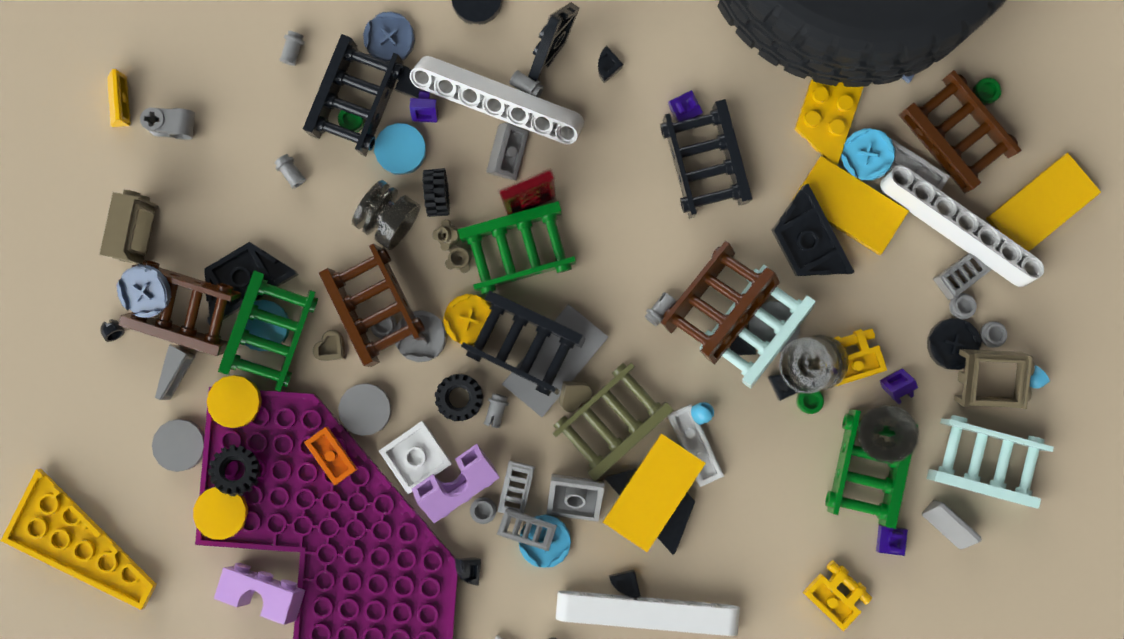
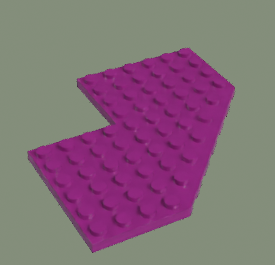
(362, 547)

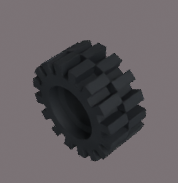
(436, 192)
(444, 390)
(220, 463)

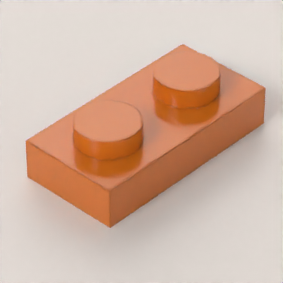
(330, 455)

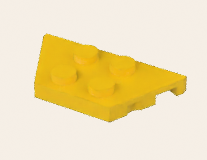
(827, 117)

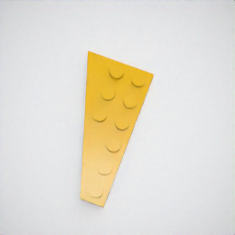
(65, 537)

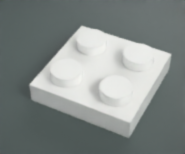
(415, 456)

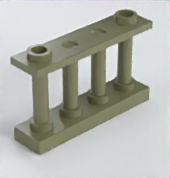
(637, 429)

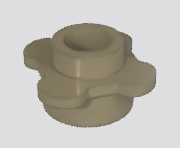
(452, 235)
(462, 265)

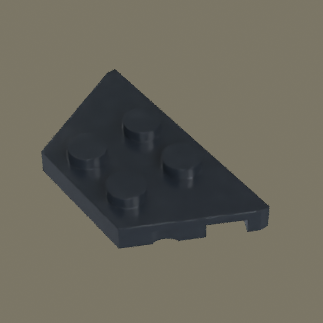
(553, 38)
(809, 239)
(237, 271)
(674, 528)

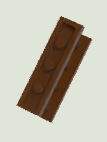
(950, 156)
(346, 306)
(731, 324)
(186, 334)

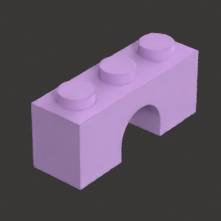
(441, 498)
(279, 598)

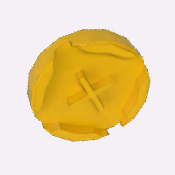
(466, 317)
(234, 401)
(219, 514)

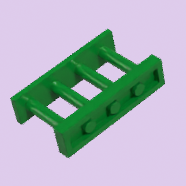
(523, 222)
(250, 311)
(892, 486)

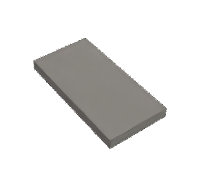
(572, 365)

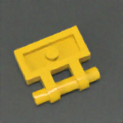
(865, 361)
(832, 601)

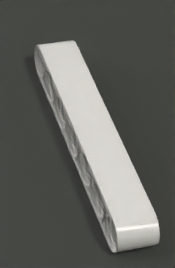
(484, 100)
(961, 226)
(647, 613)

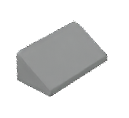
(507, 151)
(950, 525)

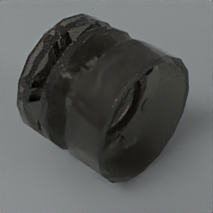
(381, 212)
(800, 361)
(899, 445)

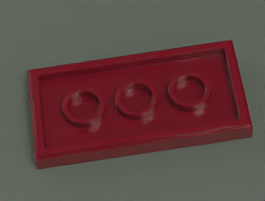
(529, 193)

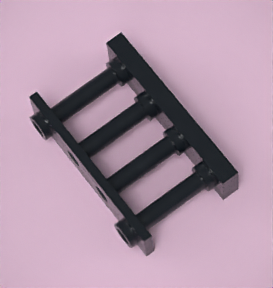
(337, 76)
(724, 141)
(521, 318)

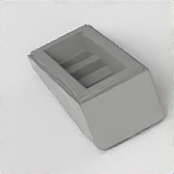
(948, 288)
(174, 368)
(519, 467)
(503, 529)

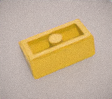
(118, 99)

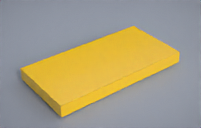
(1044, 203)
(854, 206)
(653, 492)

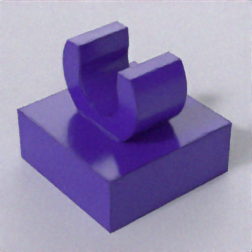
(685, 107)
(423, 108)
(899, 384)
(891, 540)

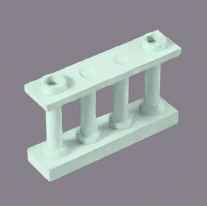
(783, 329)
(996, 487)

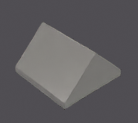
(575, 497)

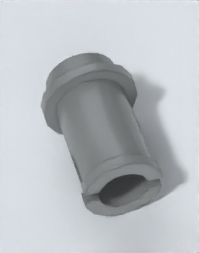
(291, 48)
(526, 84)
(290, 171)
(656, 313)
(496, 410)

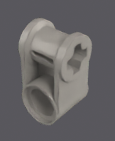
(172, 123)

